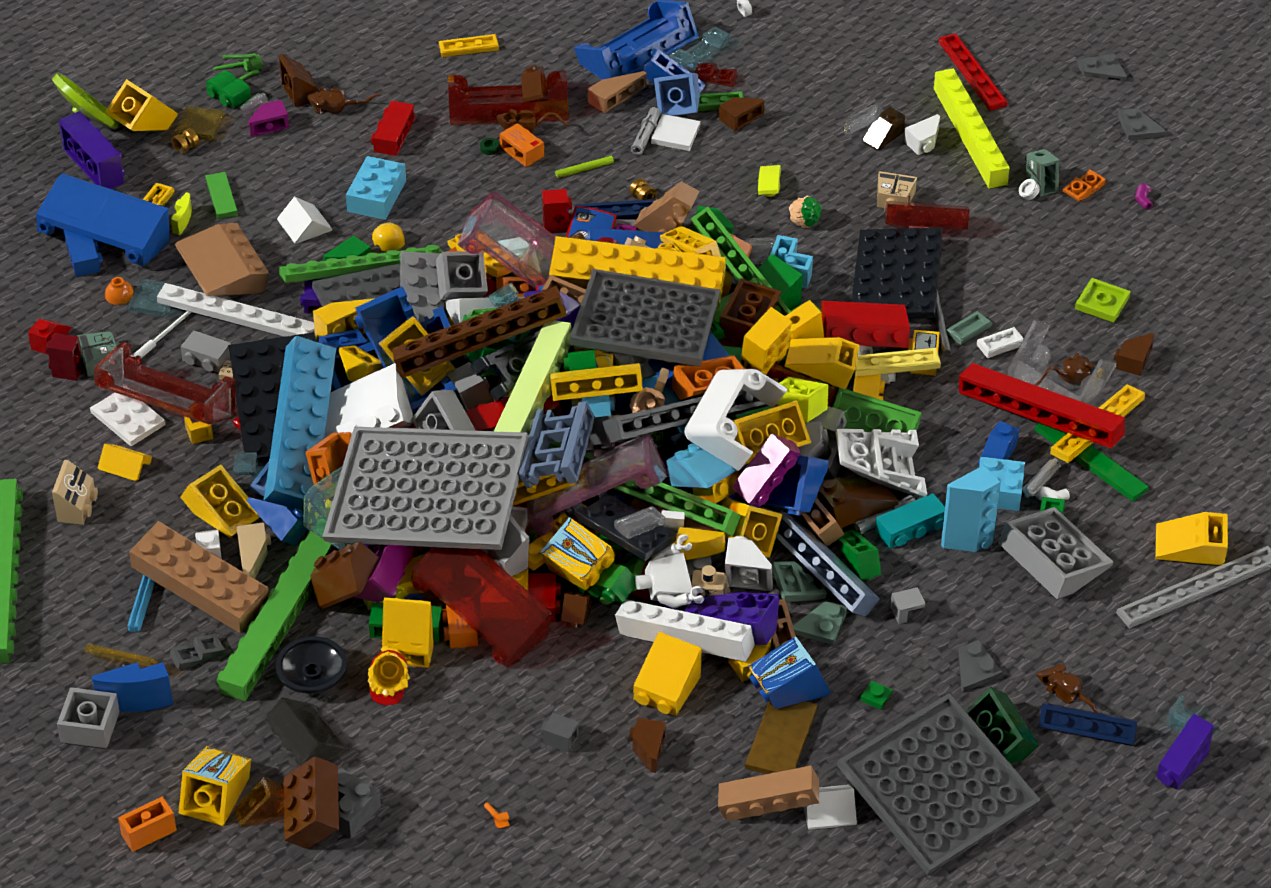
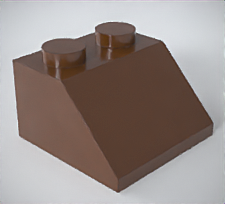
(296, 80)

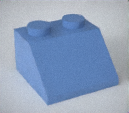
(677, 94)

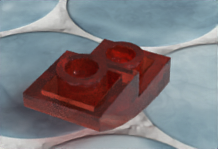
(711, 74)

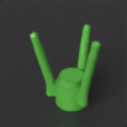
(251, 63)

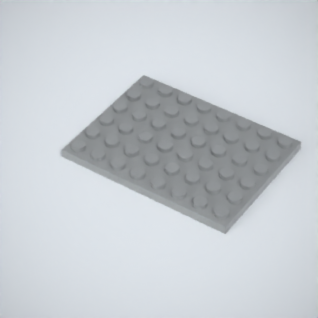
(426, 488)

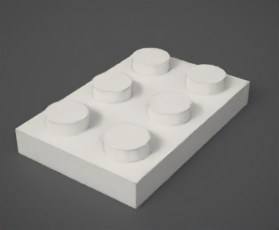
(127, 417)

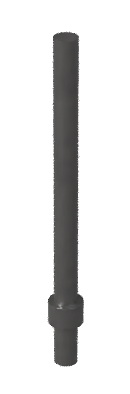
(941, 328)

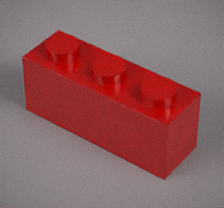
(393, 128)

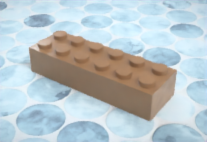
(198, 576)

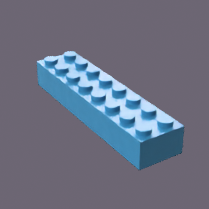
(299, 420)

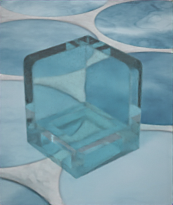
(246, 464)
(1178, 715)

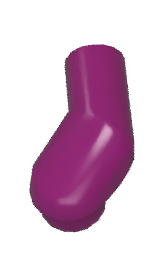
(1141, 196)

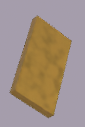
(781, 738)

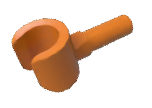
(500, 819)

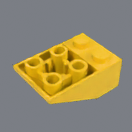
(337, 318)
(824, 359)
(1193, 539)
(409, 629)

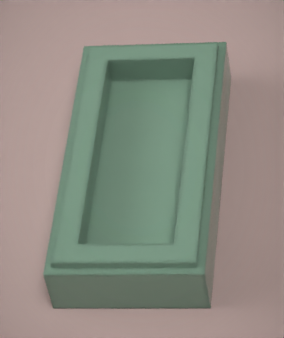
(969, 327)

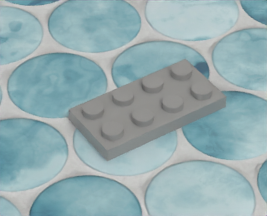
(420, 282)

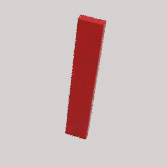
(973, 72)

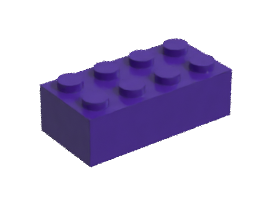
(91, 150)

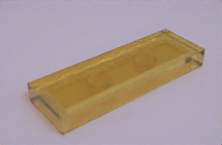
(119, 655)

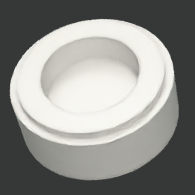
(744, 7)
(1029, 189)

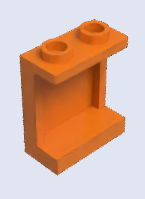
(328, 455)

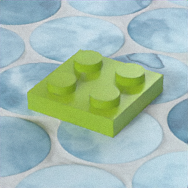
(1102, 300)

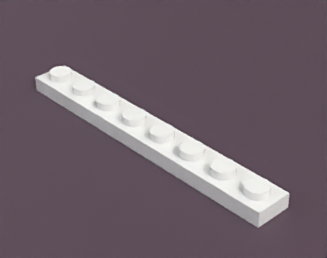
(233, 311)

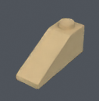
(253, 547)

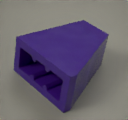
(1186, 752)

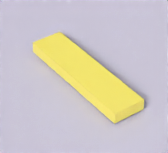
(897, 362)

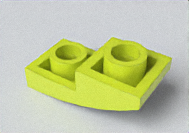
(769, 180)
(183, 213)

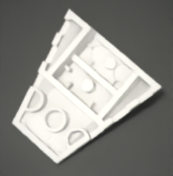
(882, 458)

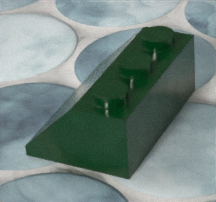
(1002, 725)

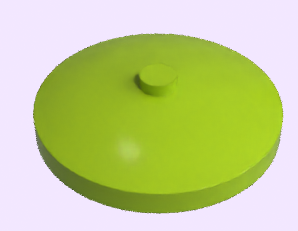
(83, 101)

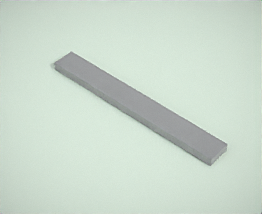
(1196, 588)

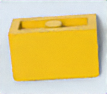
(122, 461)

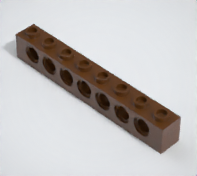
(479, 331)

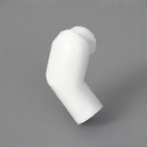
(1047, 492)

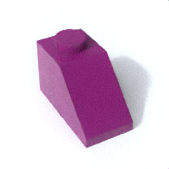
(269, 118)

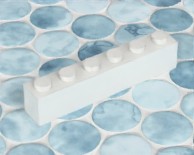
(711, 634)

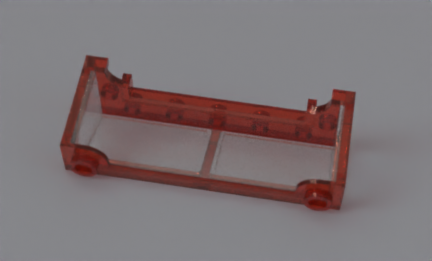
(125, 375)

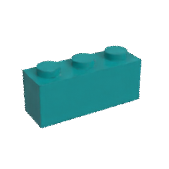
(910, 521)

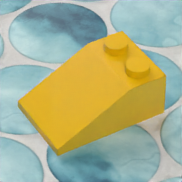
(407, 332)
(219, 501)

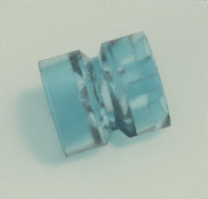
(504, 295)

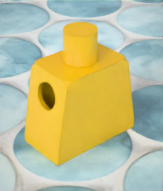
(806, 322)

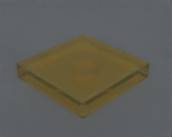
(202, 120)

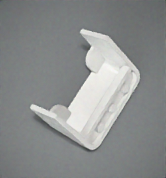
(710, 426)

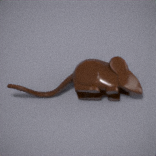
(332, 100)
(525, 119)
(1074, 369)
(1063, 684)

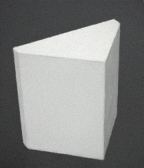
(302, 221)
(834, 808)

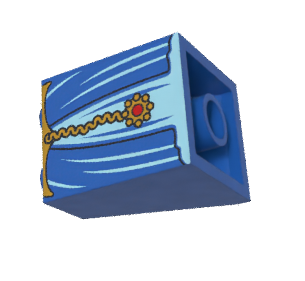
(788, 676)

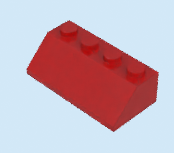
(866, 323)

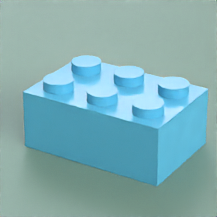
(376, 187)

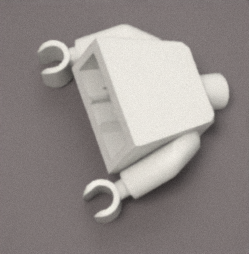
(669, 577)

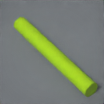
(584, 167)

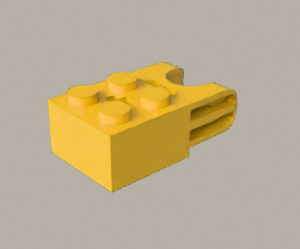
(766, 341)

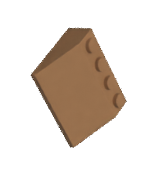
(224, 261)

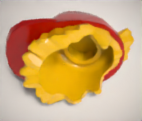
(388, 676)

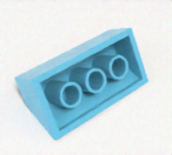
(697, 468)
(971, 511)

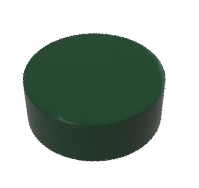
(489, 146)

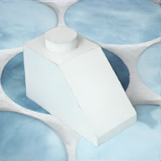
(922, 135)
(210, 541)

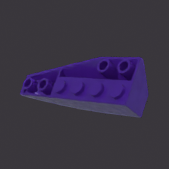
(752, 609)

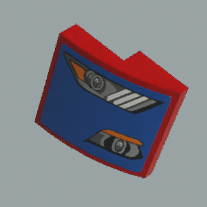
(587, 218)

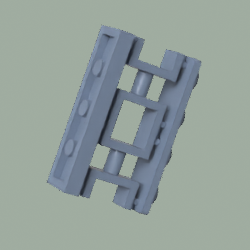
(564, 461)

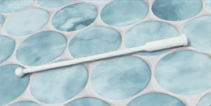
(152, 343)

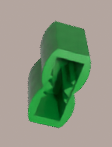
(228, 89)

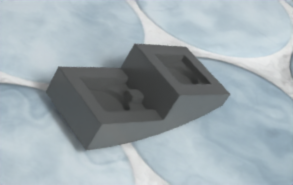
(201, 650)

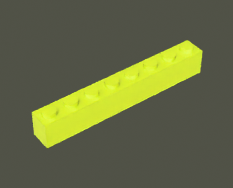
(971, 128)

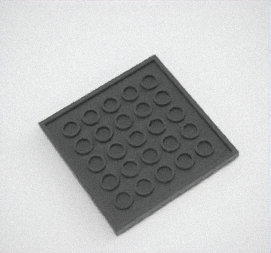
(645, 317)
(938, 783)

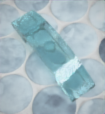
(712, 42)

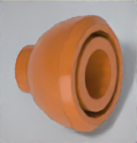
(118, 291)

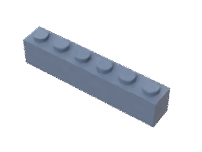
(825, 565)

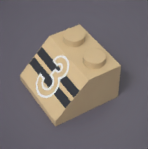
(73, 494)

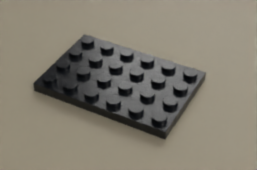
(899, 268)
(257, 377)

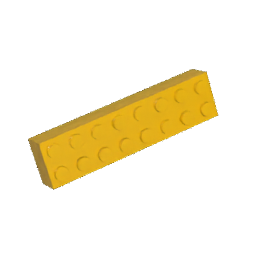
(576, 258)

